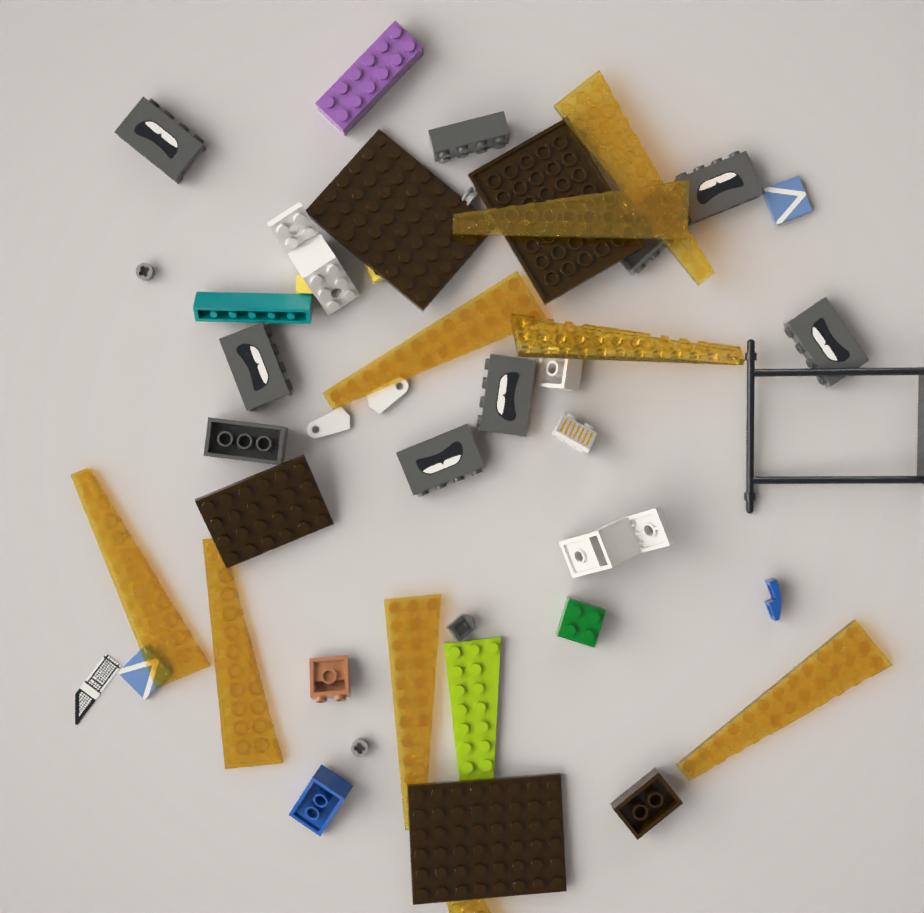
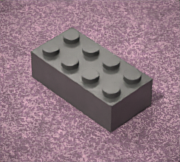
(469, 137)
(245, 441)

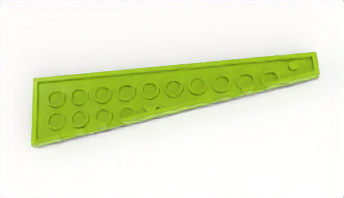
(474, 702)

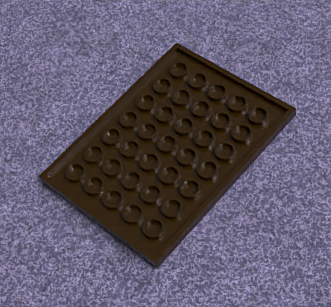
(544, 169)
(396, 219)
(486, 838)

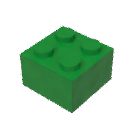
(580, 622)

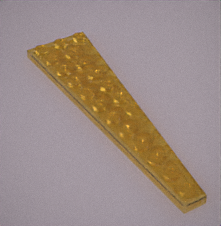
(627, 213)

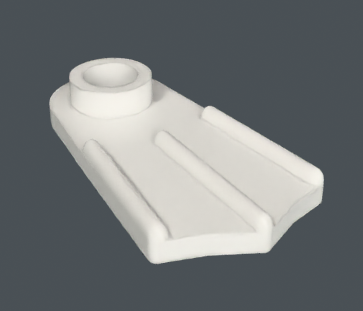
(385, 397)
(331, 423)

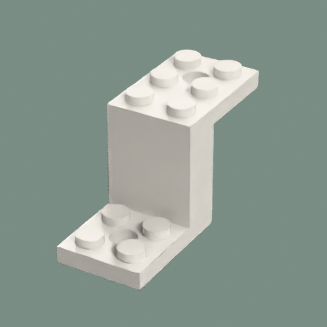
(313, 258)
(616, 542)

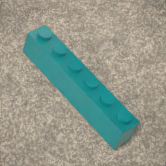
(253, 307)

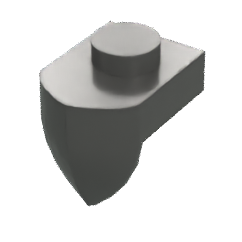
(462, 626)

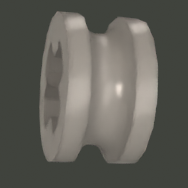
(470, 196)
(139, 270)
(355, 751)

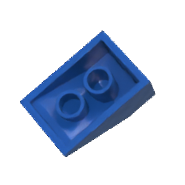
(320, 800)

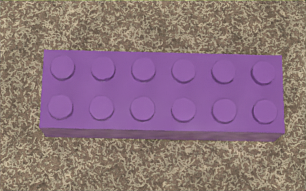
(370, 78)

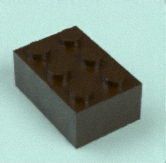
(646, 803)

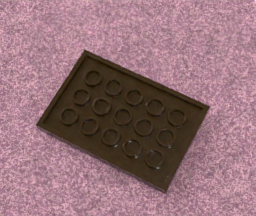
(264, 511)

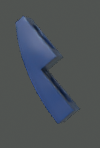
(774, 604)

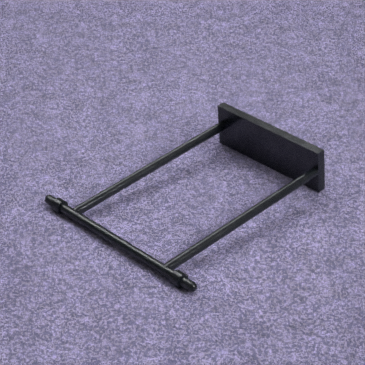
(750, 495)

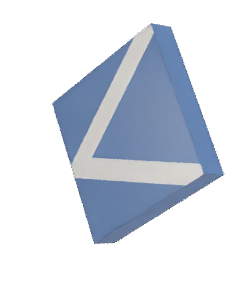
(786, 200)
(138, 676)

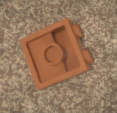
(329, 678)

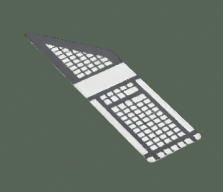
(94, 686)

